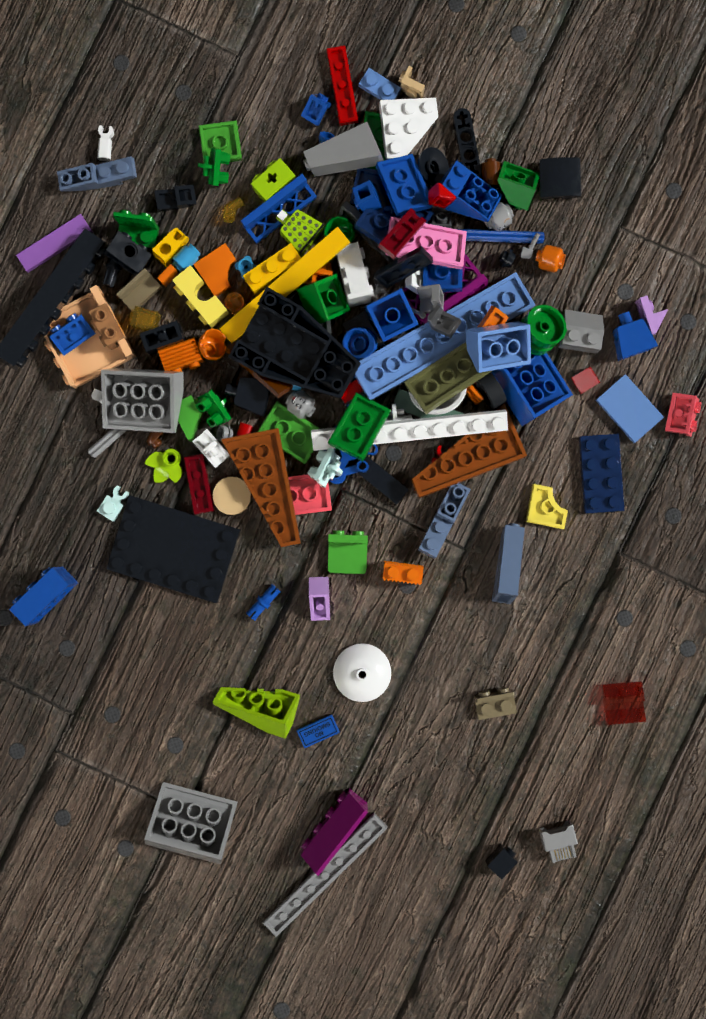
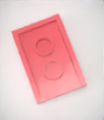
(309, 495)

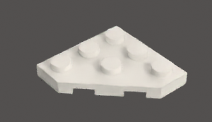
(405, 123)

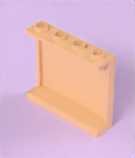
(91, 356)

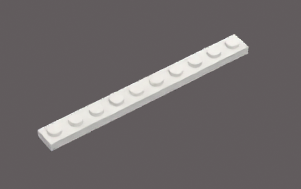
(427, 428)

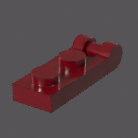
(401, 233)

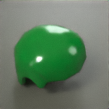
(343, 224)

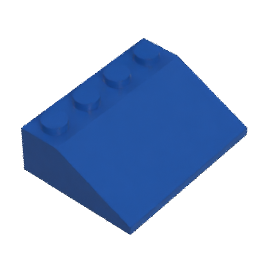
(532, 387)

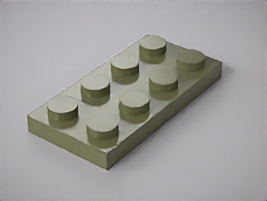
(444, 379)

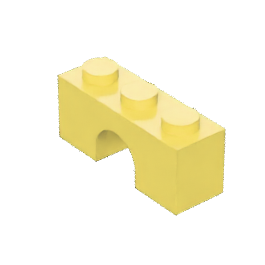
(189, 284)

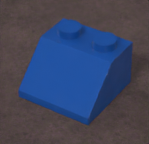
(391, 315)

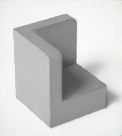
(430, 297)

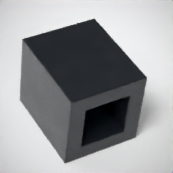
(502, 860)

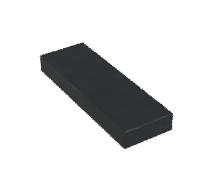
(403, 267)
(383, 481)

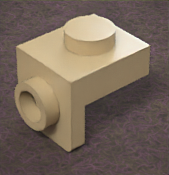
(411, 87)

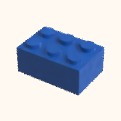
(43, 595)

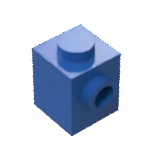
(366, 197)

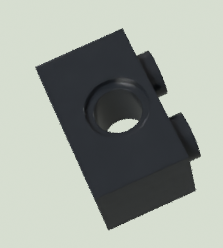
(115, 252)

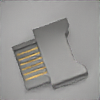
(559, 841)

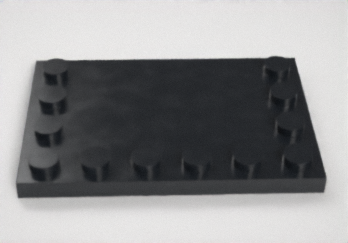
(173, 549)

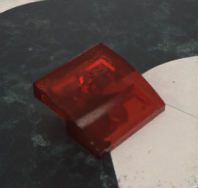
(623, 703)

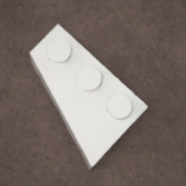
(354, 275)

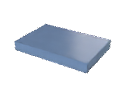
(629, 408)

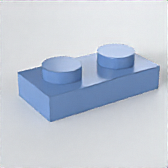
(379, 86)

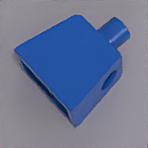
(632, 337)

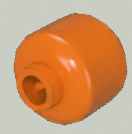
(550, 258)

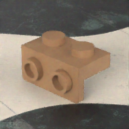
(107, 326)

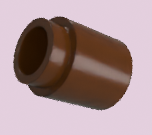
(490, 172)

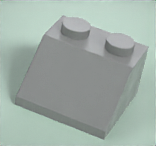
(583, 331)

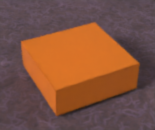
(168, 275)

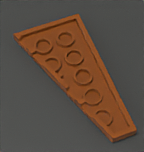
(470, 458)
(264, 471)

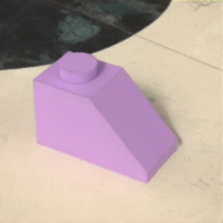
(319, 598)

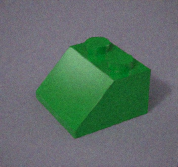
(324, 299)

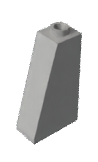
(344, 152)

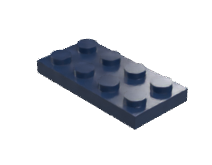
(601, 473)

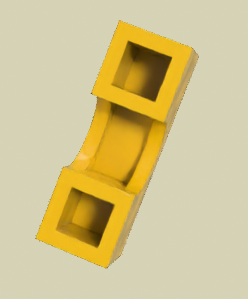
(271, 268)

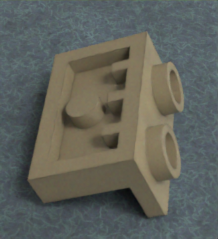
(495, 704)

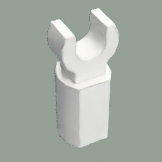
(105, 144)

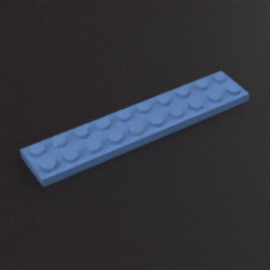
(425, 346)

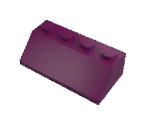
(334, 830)

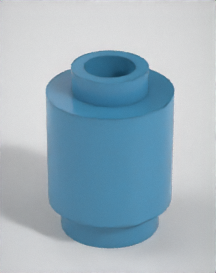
(185, 257)

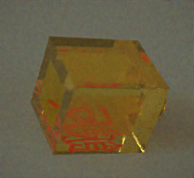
(144, 319)

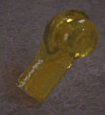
(230, 210)

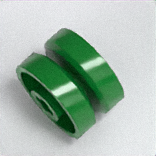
(546, 328)

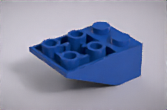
(473, 195)

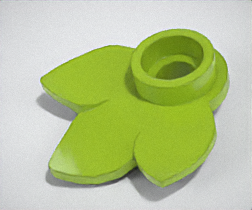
(163, 467)

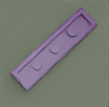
(52, 243)

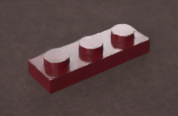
(199, 484)

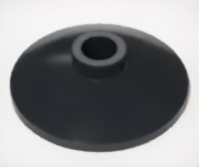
(432, 165)

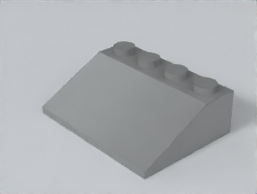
(141, 399)
(191, 823)

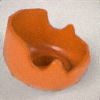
(212, 344)

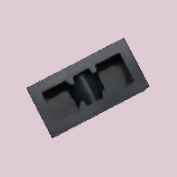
(162, 337)

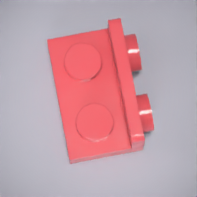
(683, 414)

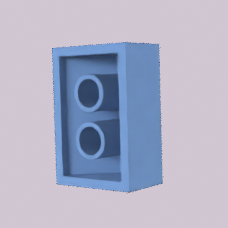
(499, 346)

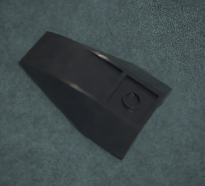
(294, 348)

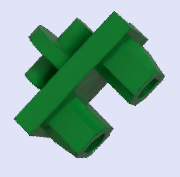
(213, 168)
(215, 408)

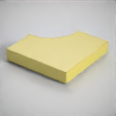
(544, 509)

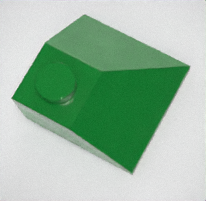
(518, 184)

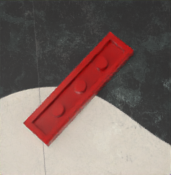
(342, 85)

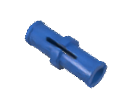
(263, 602)

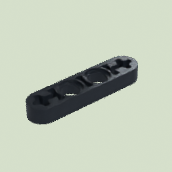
(469, 145)

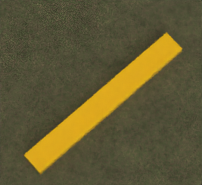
(289, 280)

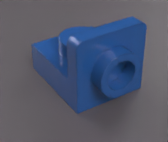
(316, 108)

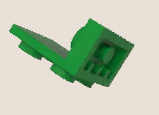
(140, 227)

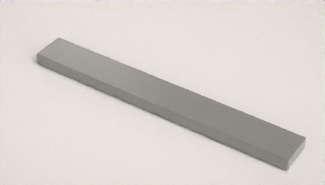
(315, 884)

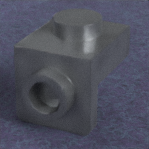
(443, 322)

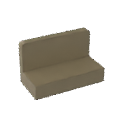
(139, 290)

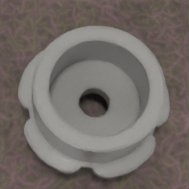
(224, 432)

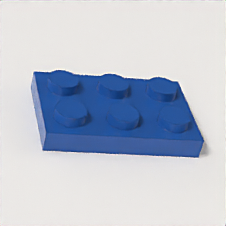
(403, 184)
(448, 278)

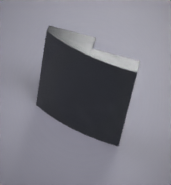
(560, 178)

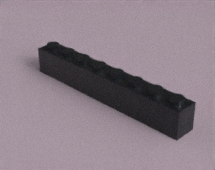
(50, 299)

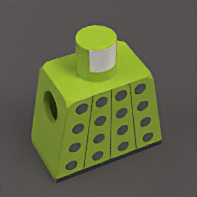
(299, 229)

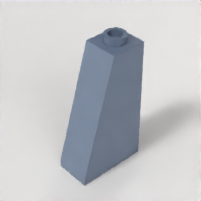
(508, 564)

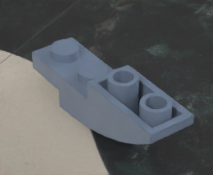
(97, 176)
(443, 520)

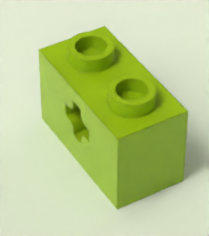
(276, 171)

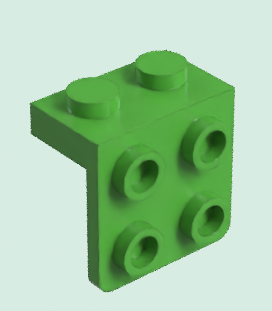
(347, 552)

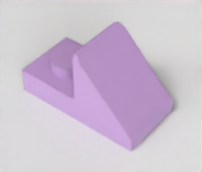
(645, 309)

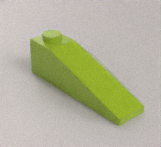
(266, 710)

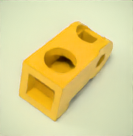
(169, 246)

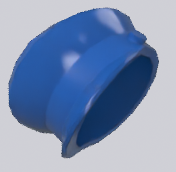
(360, 342)

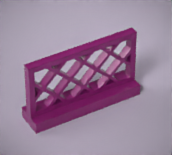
(469, 290)

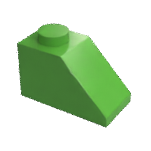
(189, 417)

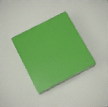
(223, 137)

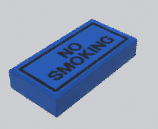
(318, 731)

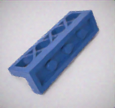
(274, 203)

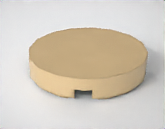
(231, 496)

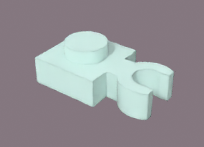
(111, 506)

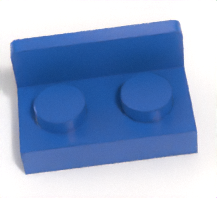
(71, 333)

